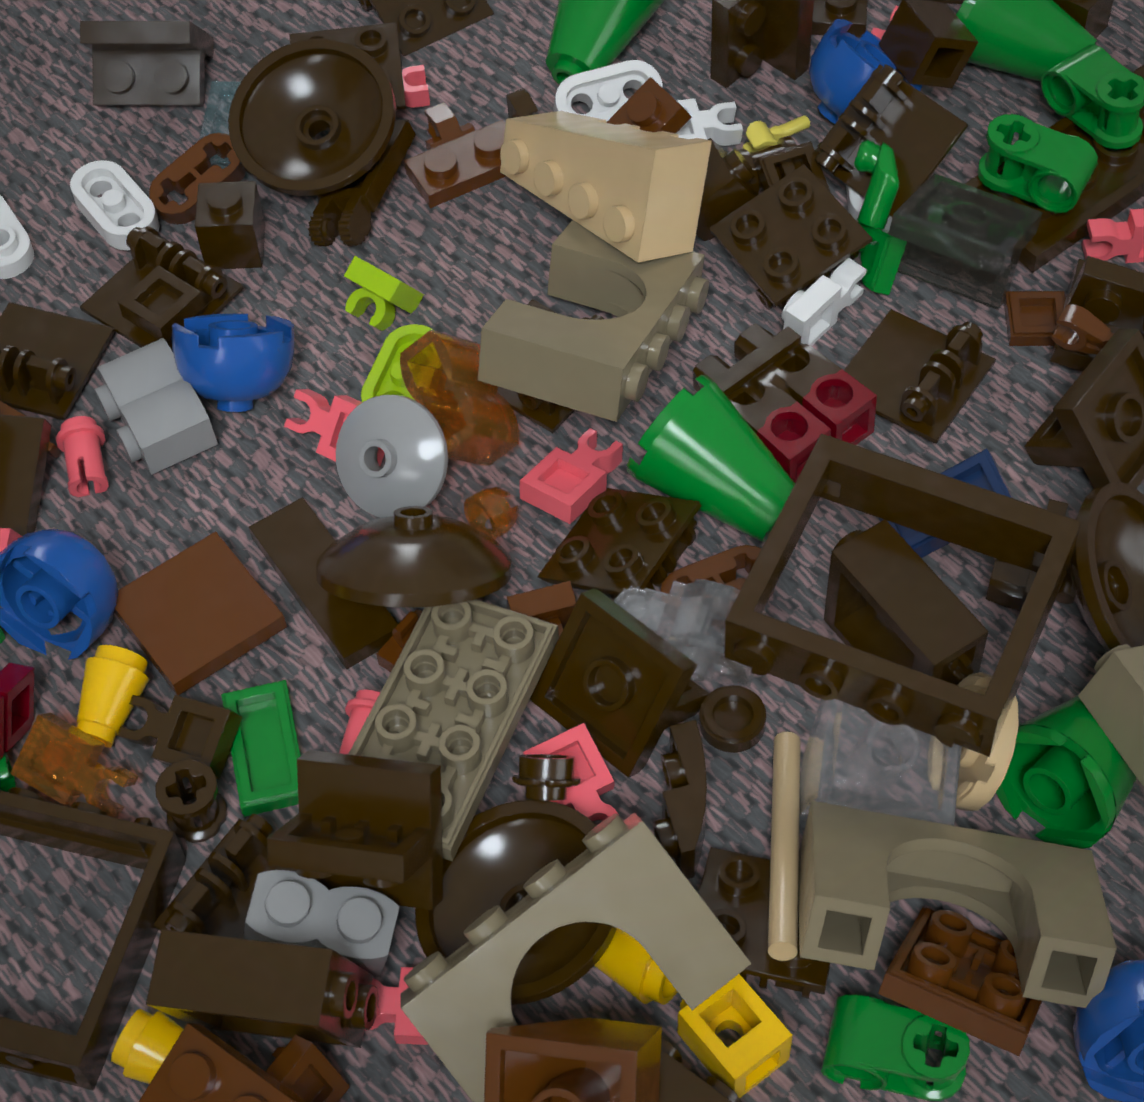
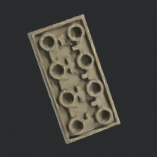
(458, 700)

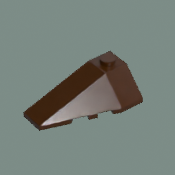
(573, 1062)

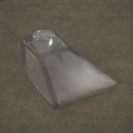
(877, 766)

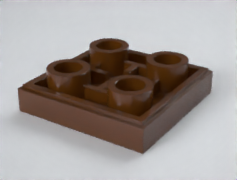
(197, 613)
(961, 980)

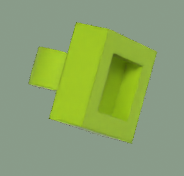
(382, 290)

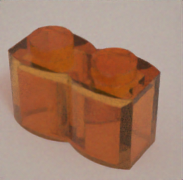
(444, 379)

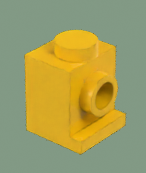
(753, 1057)

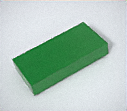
(264, 747)

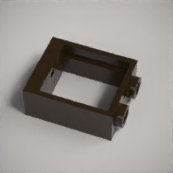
(898, 608)
(262, 988)

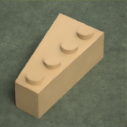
(612, 179)

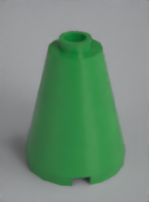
(594, 33)
(1022, 35)
(711, 455)
(1066, 776)

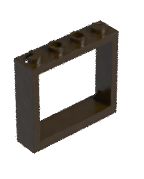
(932, 506)
(91, 833)

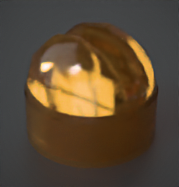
(491, 505)

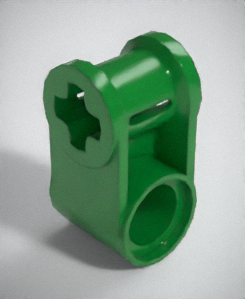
(1097, 96)
(1040, 165)
(889, 1047)

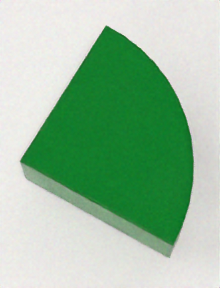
(881, 259)

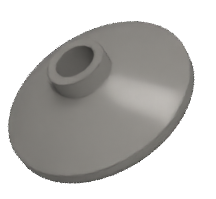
(413, 454)

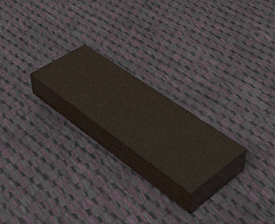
(292, 544)

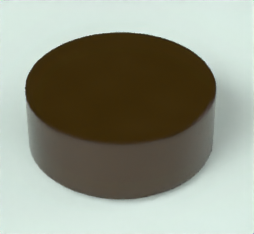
(732, 718)

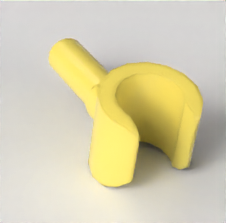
(763, 137)

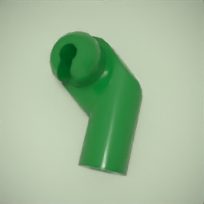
(883, 183)

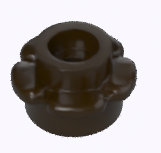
(546, 776)

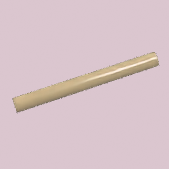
(784, 848)

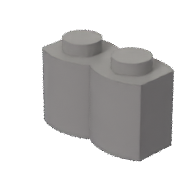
(157, 407)
(306, 913)

